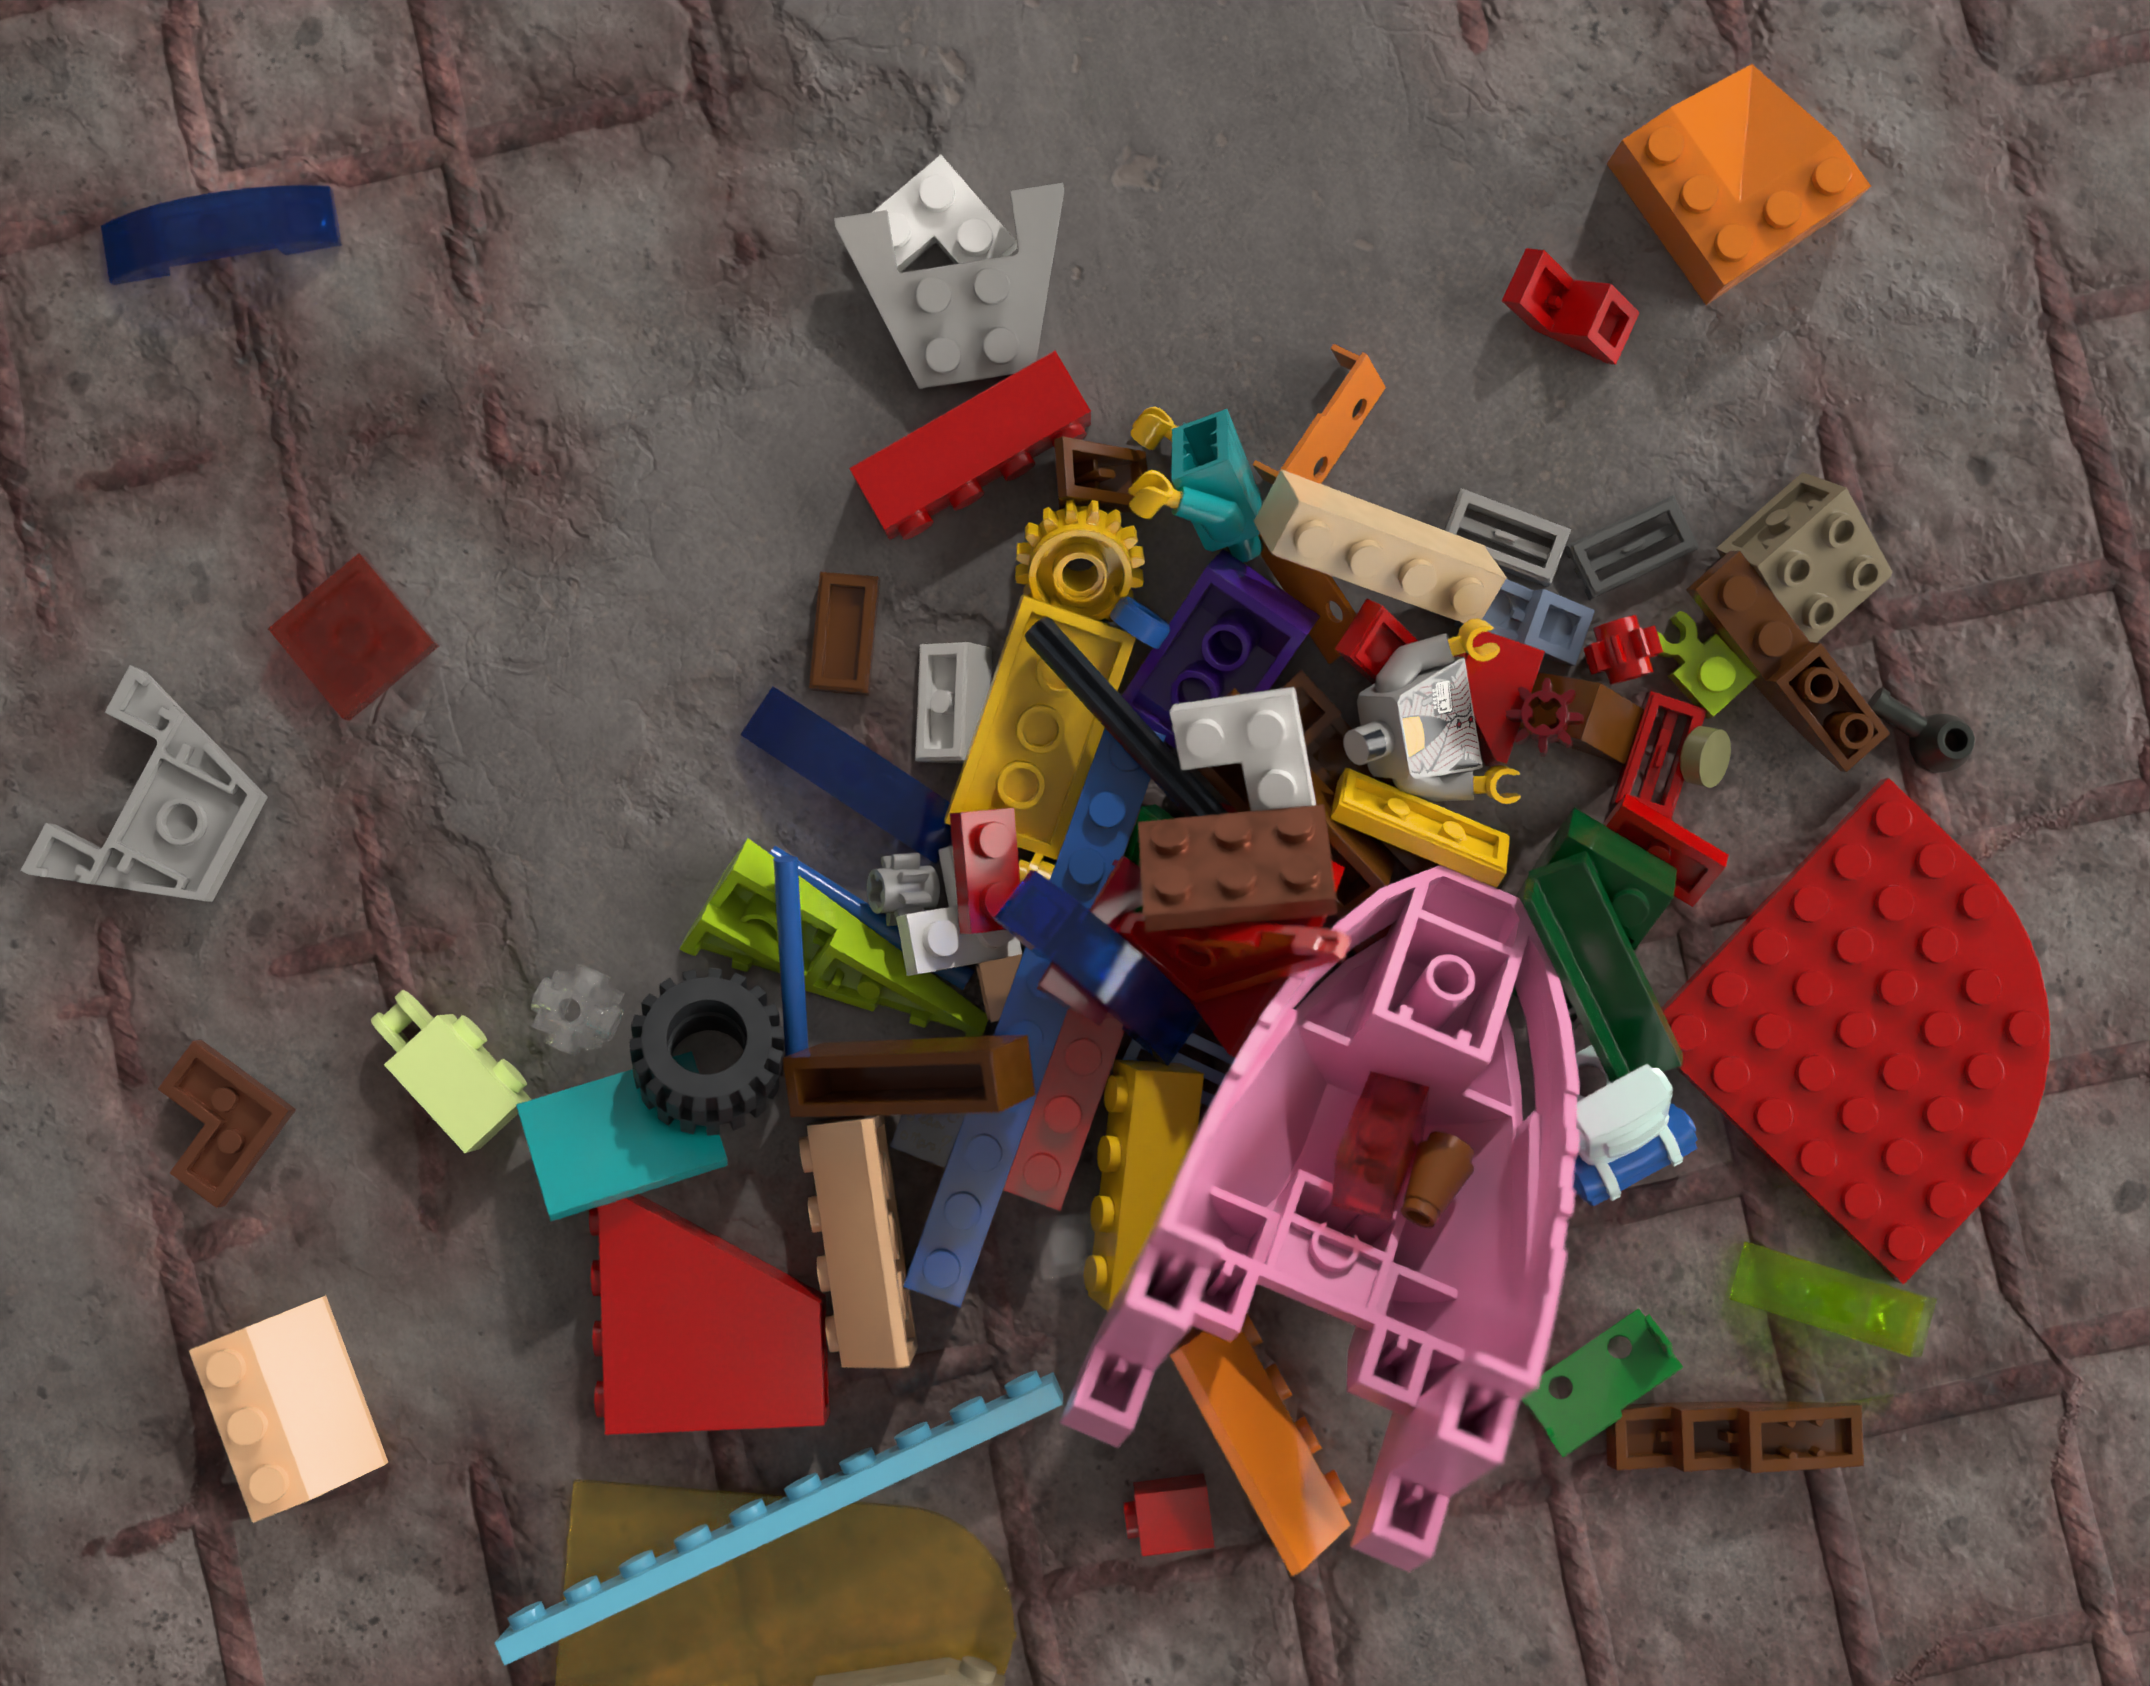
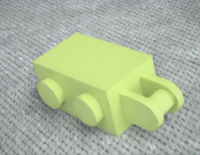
(451, 1072)

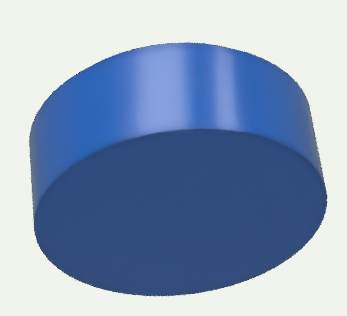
(1140, 621)

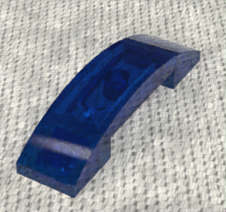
(217, 227)
(851, 773)
(1101, 965)

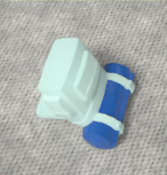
(1627, 1132)

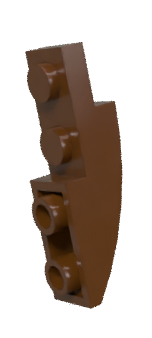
(1789, 669)

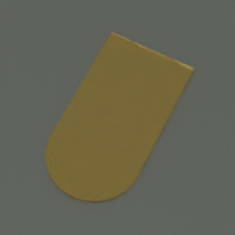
(822, 1600)

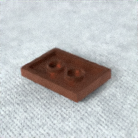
(1236, 868)

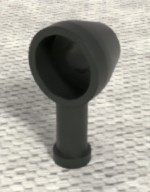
(1926, 733)

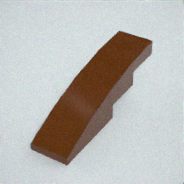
(1737, 1436)

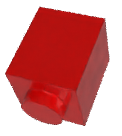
(1170, 1515)

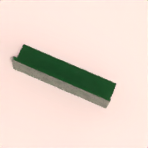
(1599, 968)

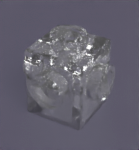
(598, 1004)

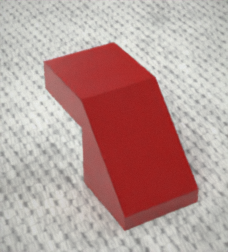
(1571, 311)

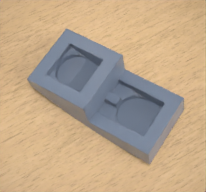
(1540, 621)

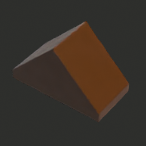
(1097, 473)
(1608, 717)

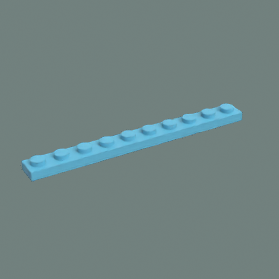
(759, 1524)

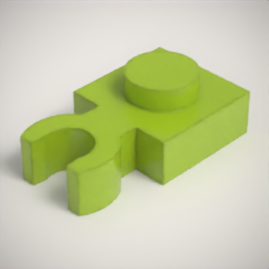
(1707, 671)

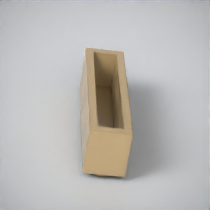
(1378, 548)

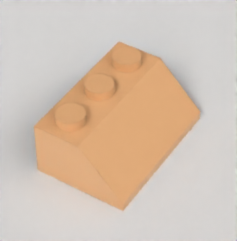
(288, 1408)

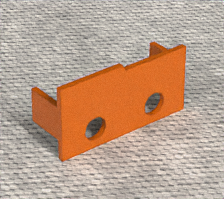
(1335, 426)
(1314, 591)

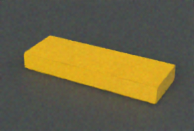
(1420, 827)

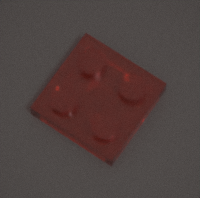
(353, 637)

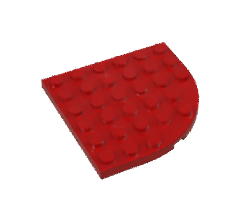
(1877, 1030)

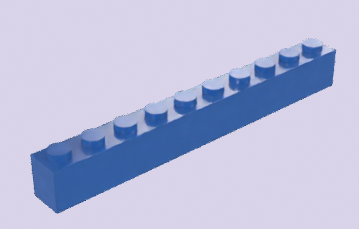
(990, 1140)

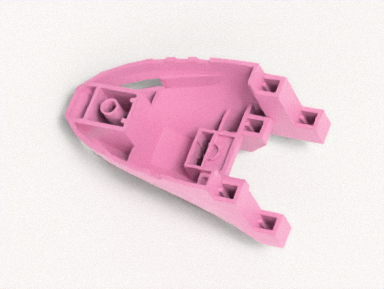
(1441, 1314)

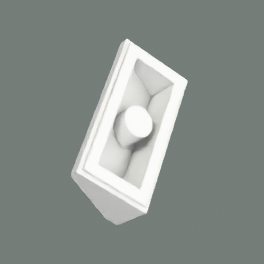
(950, 699)

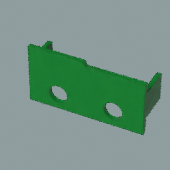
(1602, 1382)

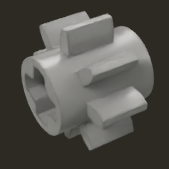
(902, 887)

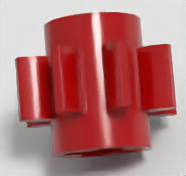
(1623, 649)

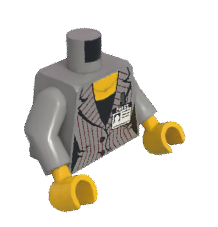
(1423, 722)

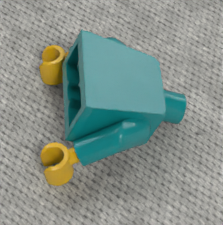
(1209, 478)

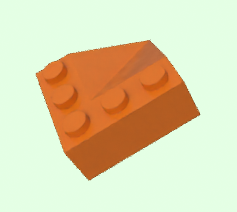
(1735, 178)

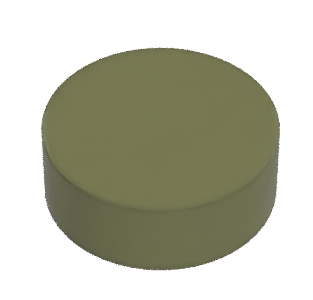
(1705, 756)

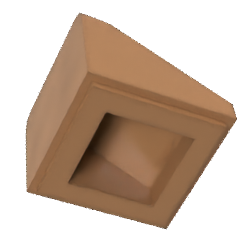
(995, 983)

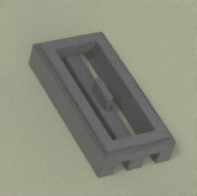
(1586, 569)

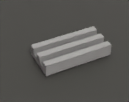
(1518, 518)

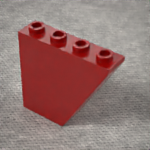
(700, 1330)

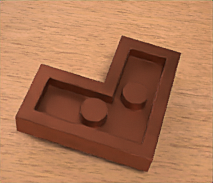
(238, 1120)

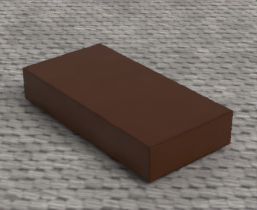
(844, 633)

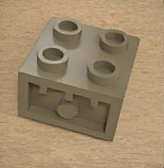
(1812, 553)

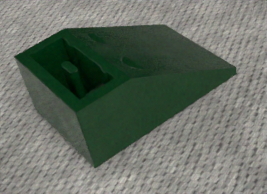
(1633, 878)

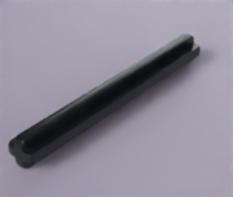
(1121, 720)

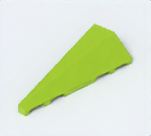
(839, 951)

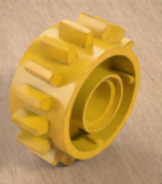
(1087, 535)

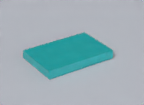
(606, 1144)

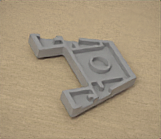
(964, 316)
(180, 818)

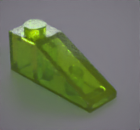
(1833, 1299)

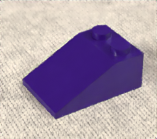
(1224, 637)

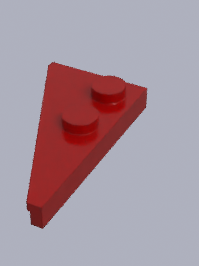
(1232, 956)

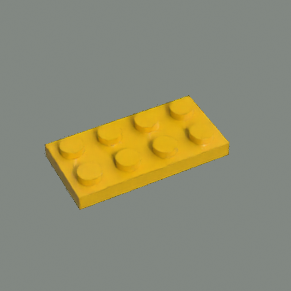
(1035, 732)

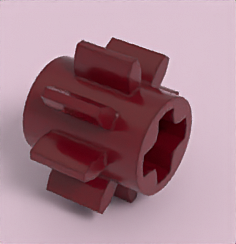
(1547, 700)

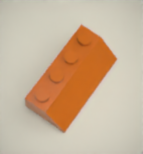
(1264, 1442)

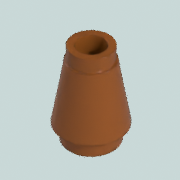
(1437, 1175)

